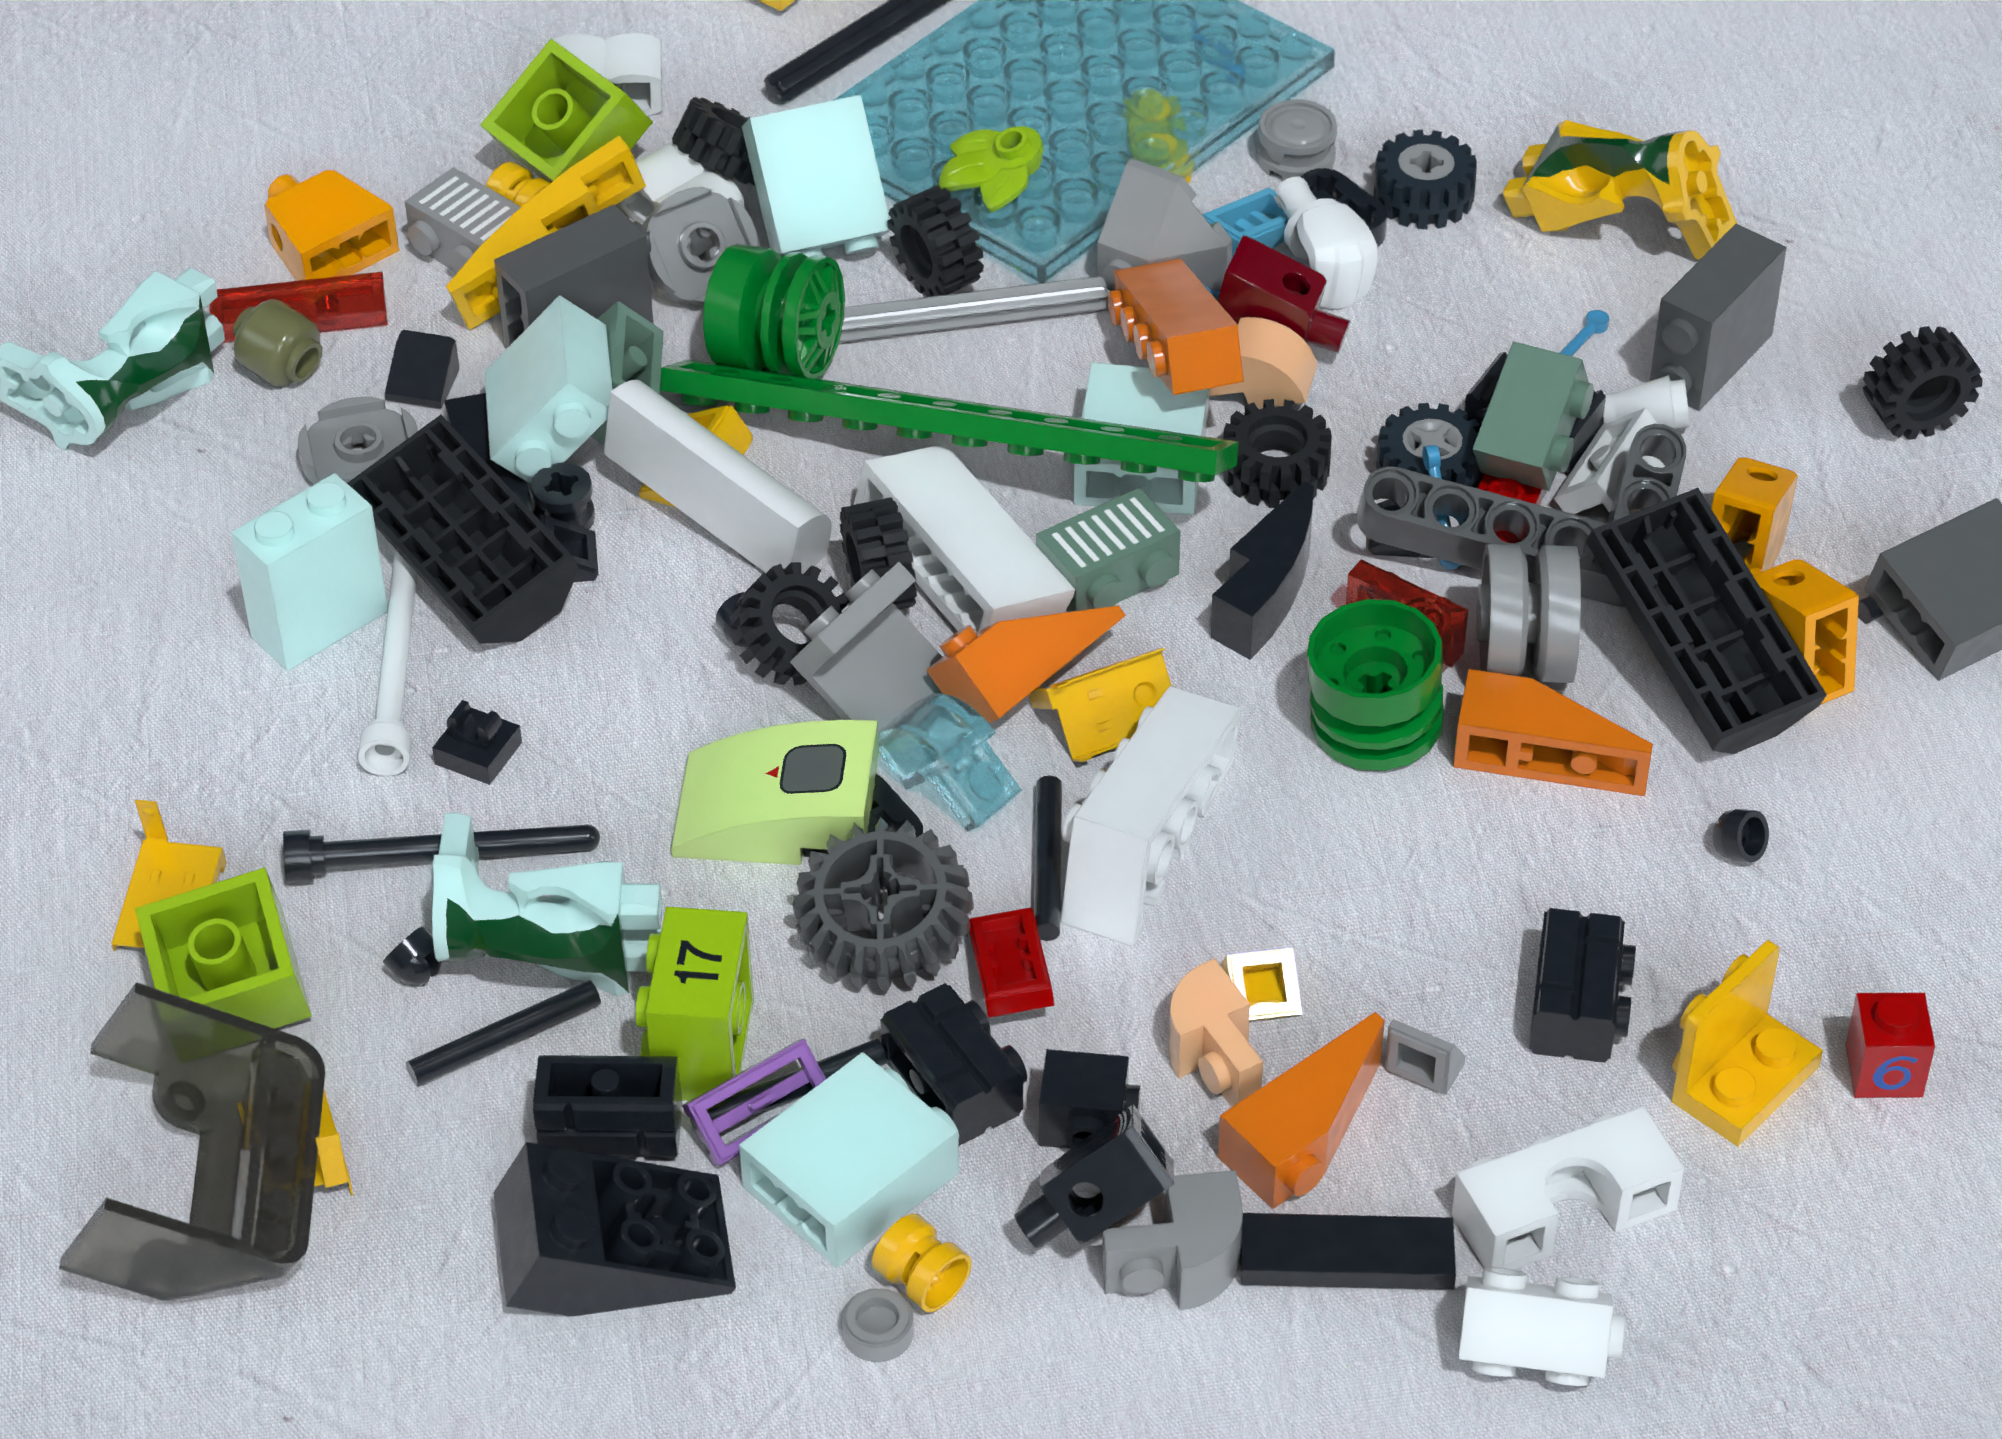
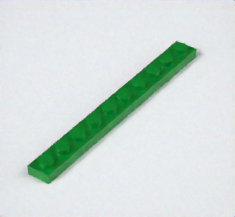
(968, 422)

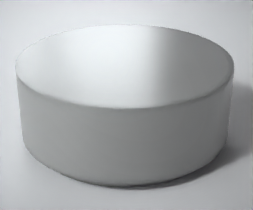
(877, 1325)

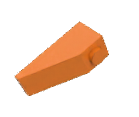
(1015, 656)
(1538, 734)
(1294, 1124)

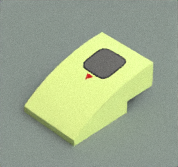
(777, 791)

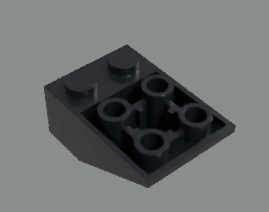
(608, 1233)

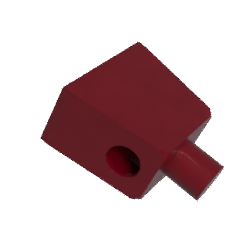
(1280, 290)

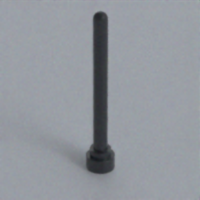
(311, 855)

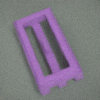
(709, 1130)

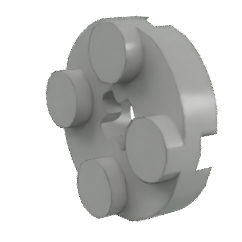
(669, 230)
(330, 441)

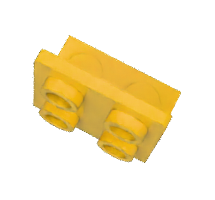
(1737, 1057)

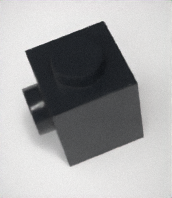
(1082, 1095)

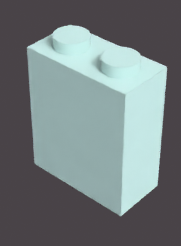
(817, 178)
(548, 390)
(1138, 399)
(310, 571)
(850, 1158)

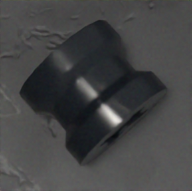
(564, 494)

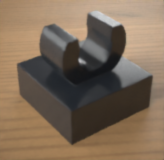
(476, 743)

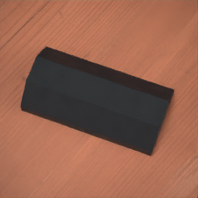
(467, 535)
(1707, 622)

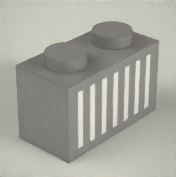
(455, 217)

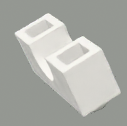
(1612, 1164)

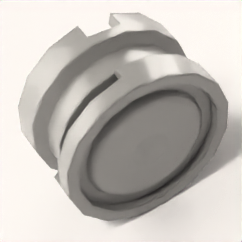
(1296, 138)

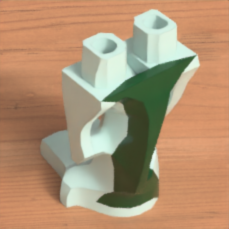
(155, 350)
(584, 931)

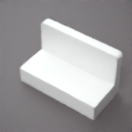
(1598, 469)

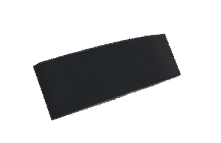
(1264, 575)

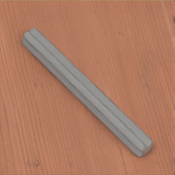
(974, 308)

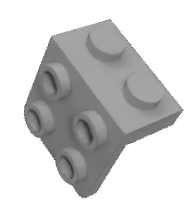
(870, 655)

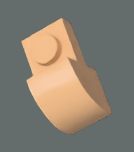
(1274, 364)
(1213, 1032)

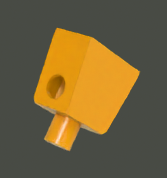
(328, 225)
(1756, 508)
(1819, 618)

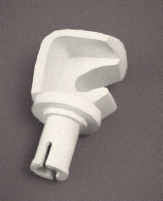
(1331, 239)

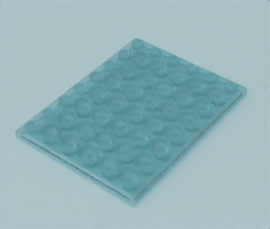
(1099, 89)

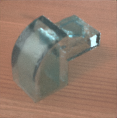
(948, 745)

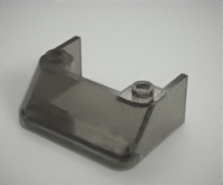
(257, 1116)

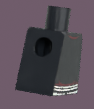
(1119, 1160)

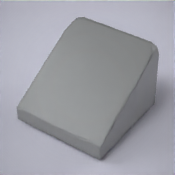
(1422, 1057)

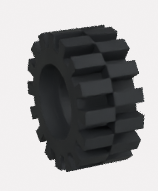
(715, 138)
(935, 242)
(1922, 382)
(1277, 430)
(876, 541)
(756, 619)

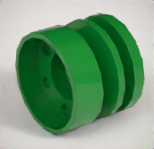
(774, 311)
(1376, 684)

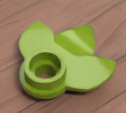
(994, 162)

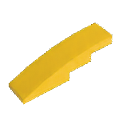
(580, 191)

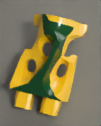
(1591, 170)

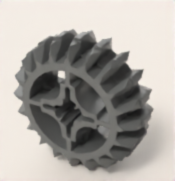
(848, 892)

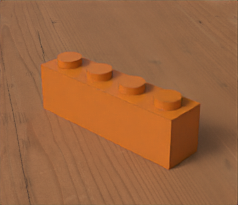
(1176, 326)

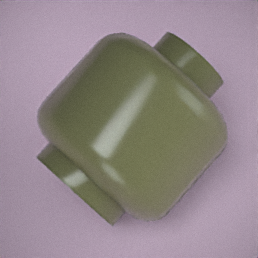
(277, 343)

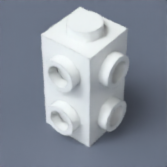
(1539, 1327)

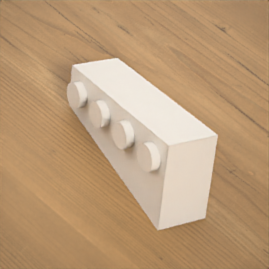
(1145, 812)

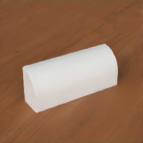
(712, 481)
(963, 542)

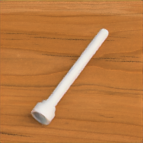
(386, 742)

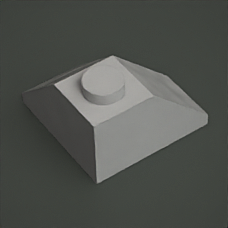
(1158, 222)

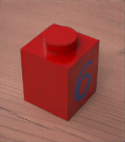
(1890, 1045)

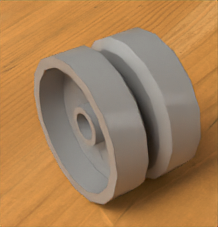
(1535, 613)

